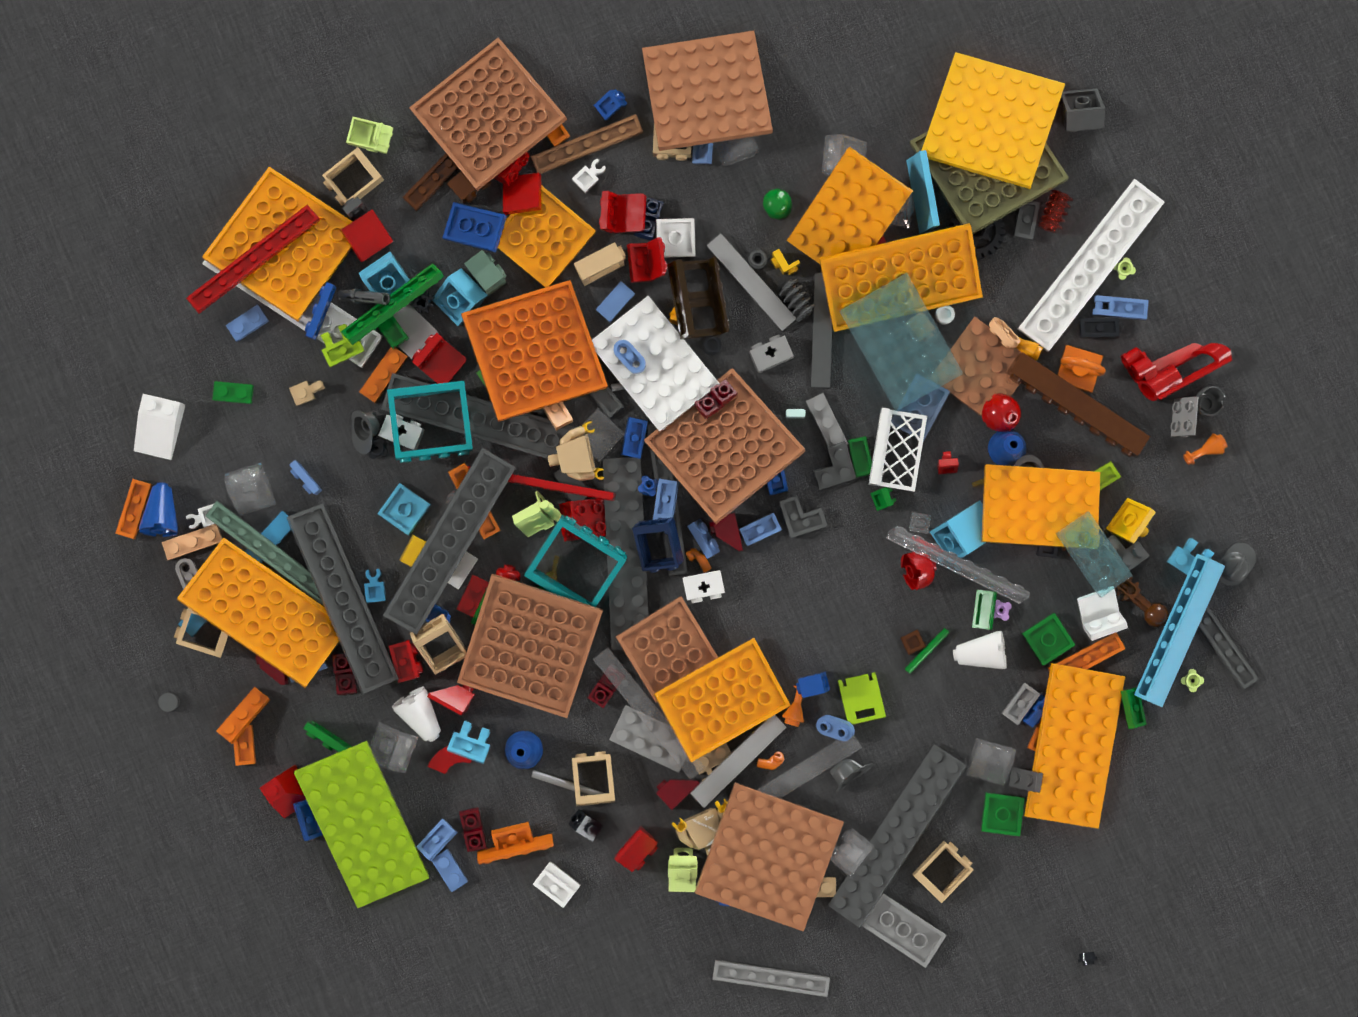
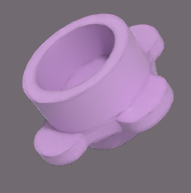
(1004, 614)

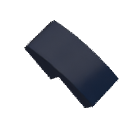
(653, 212)

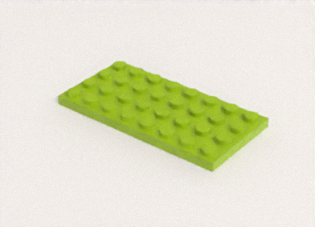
(361, 824)

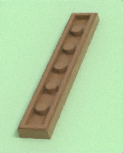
(587, 144)

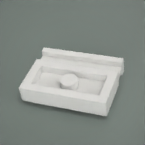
(556, 884)

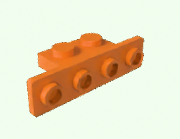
(512, 842)

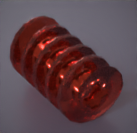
(1055, 211)

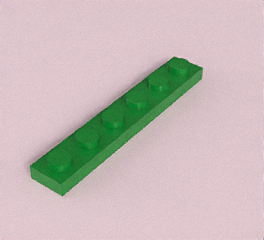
(398, 300)

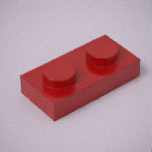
(472, 595)

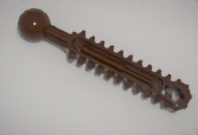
(1154, 614)

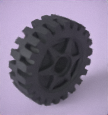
(989, 239)

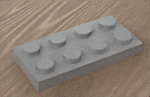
(636, 736)
(904, 930)

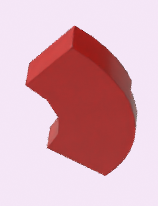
(444, 760)

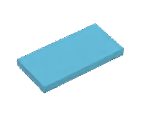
(923, 192)

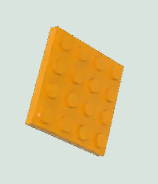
(545, 239)

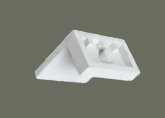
(1101, 615)

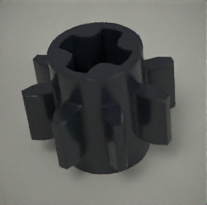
(428, 304)

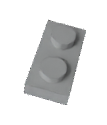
(1020, 703)

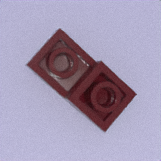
(716, 399)
(343, 675)
(602, 691)
(472, 829)

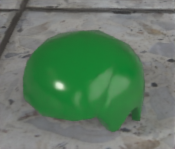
(777, 203)

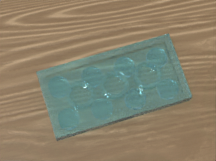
(1094, 554)

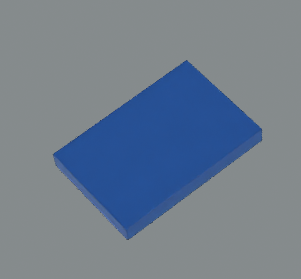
(474, 227)

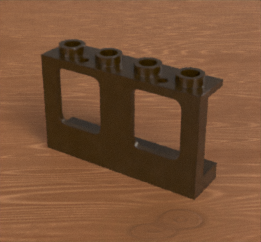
(686, 300)

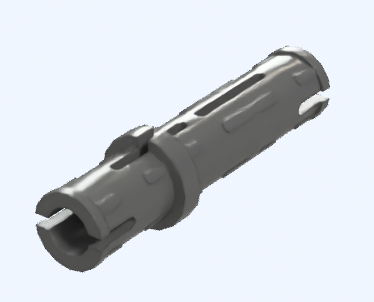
(357, 296)

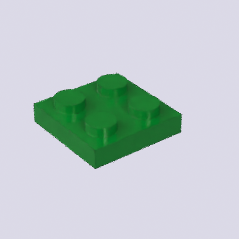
(1048, 639)
(1002, 814)

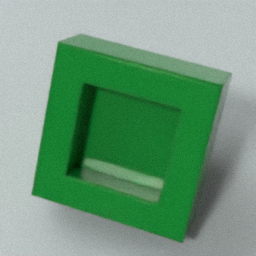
(882, 498)

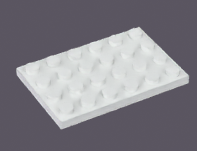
(672, 372)

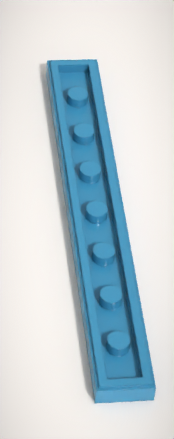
(275, 532)

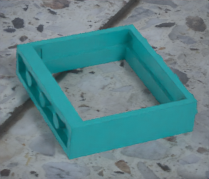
(425, 454)
(586, 534)

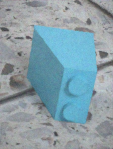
(961, 532)

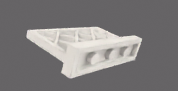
(881, 446)

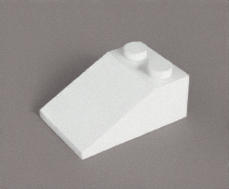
(158, 426)

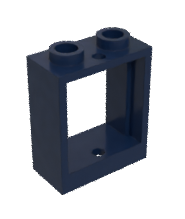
(640, 530)

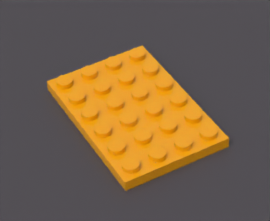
(849, 209)
(1035, 503)
(722, 699)

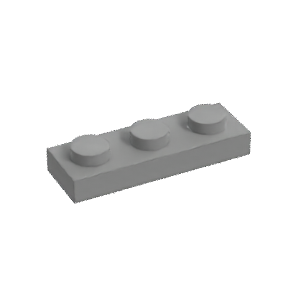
(825, 420)

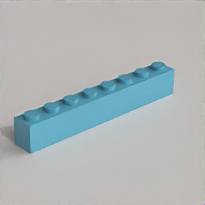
(1179, 630)

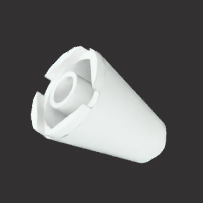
(983, 652)
(418, 714)

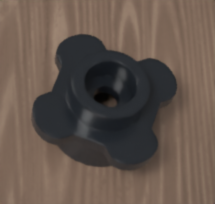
(381, 451)

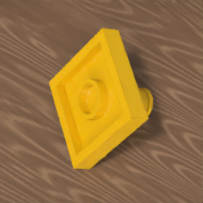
(1131, 521)

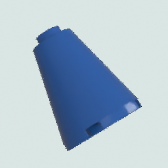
(1002, 452)
(159, 513)
(529, 743)

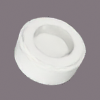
(945, 315)

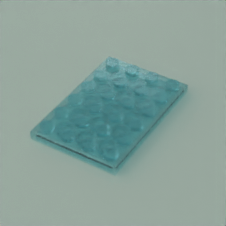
(901, 342)

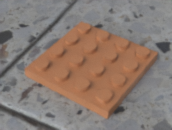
(983, 366)
(666, 646)

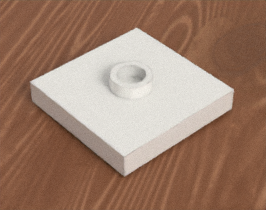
(677, 236)

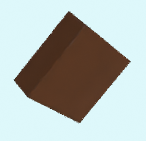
(912, 642)

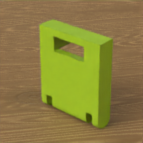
(861, 695)

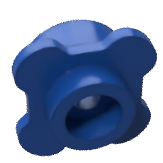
(649, 491)

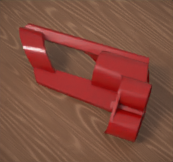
(1161, 376)

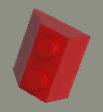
(636, 849)

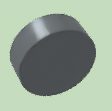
(168, 702)

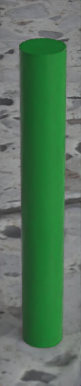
(927, 650)

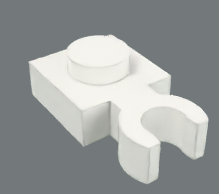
(586, 178)
(201, 518)

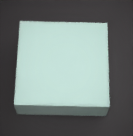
(795, 413)

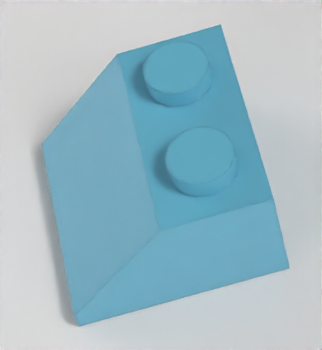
(384, 275)
(459, 295)

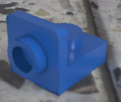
(610, 103)

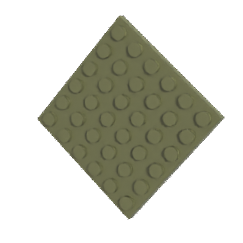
(985, 199)

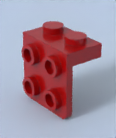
(622, 212)
(646, 260)
(439, 359)
(586, 513)
(405, 661)

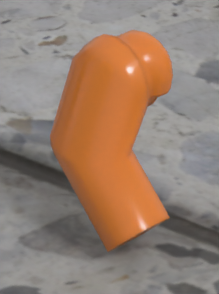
(700, 557)
(772, 763)

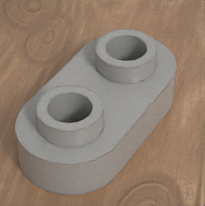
(185, 577)

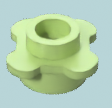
(1129, 268)
(1192, 685)

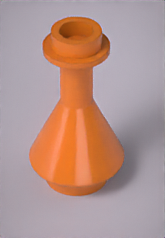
(1214, 445)
(794, 713)

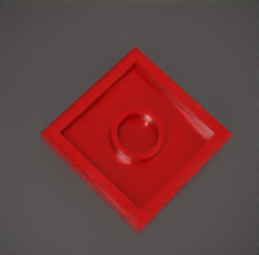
(522, 194)
(366, 235)

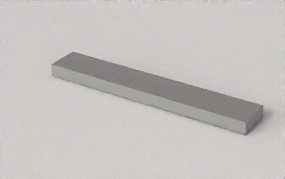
(751, 282)
(737, 760)
(771, 978)

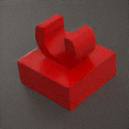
(947, 465)

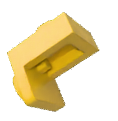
(780, 262)

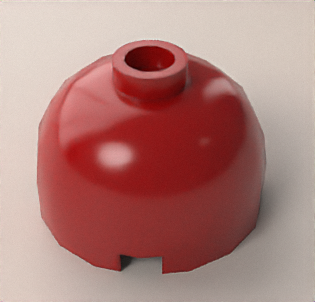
(1001, 413)
(919, 570)

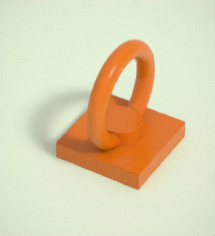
(1080, 368)

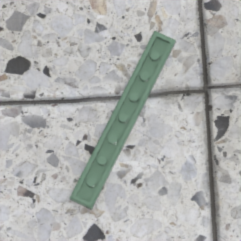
(263, 548)

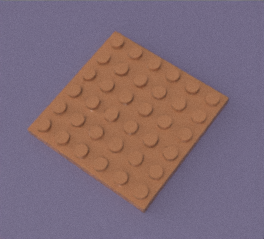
(707, 90)
(488, 113)
(727, 454)
(529, 645)
(769, 857)

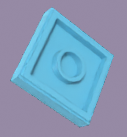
(404, 509)

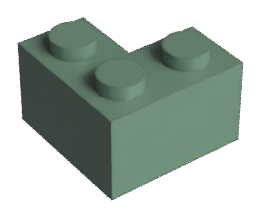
(485, 272)

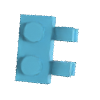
(1183, 559)
(469, 747)

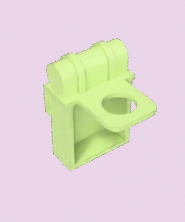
(369, 135)
(537, 516)
(682, 871)

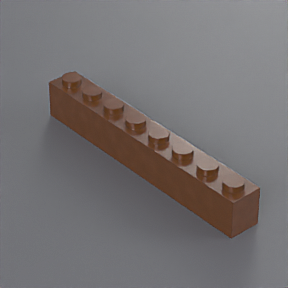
(1078, 405)

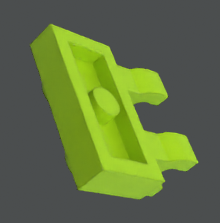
(341, 350)

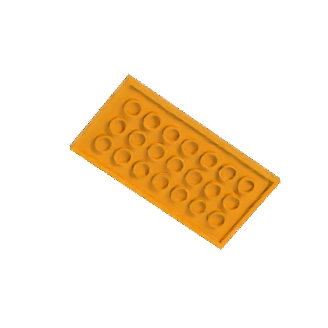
(937, 262)
(261, 612)
(1075, 745)

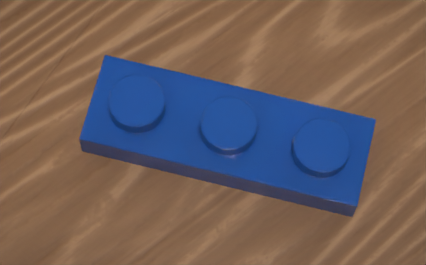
(320, 310)

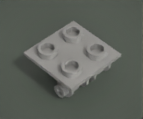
(1184, 417)

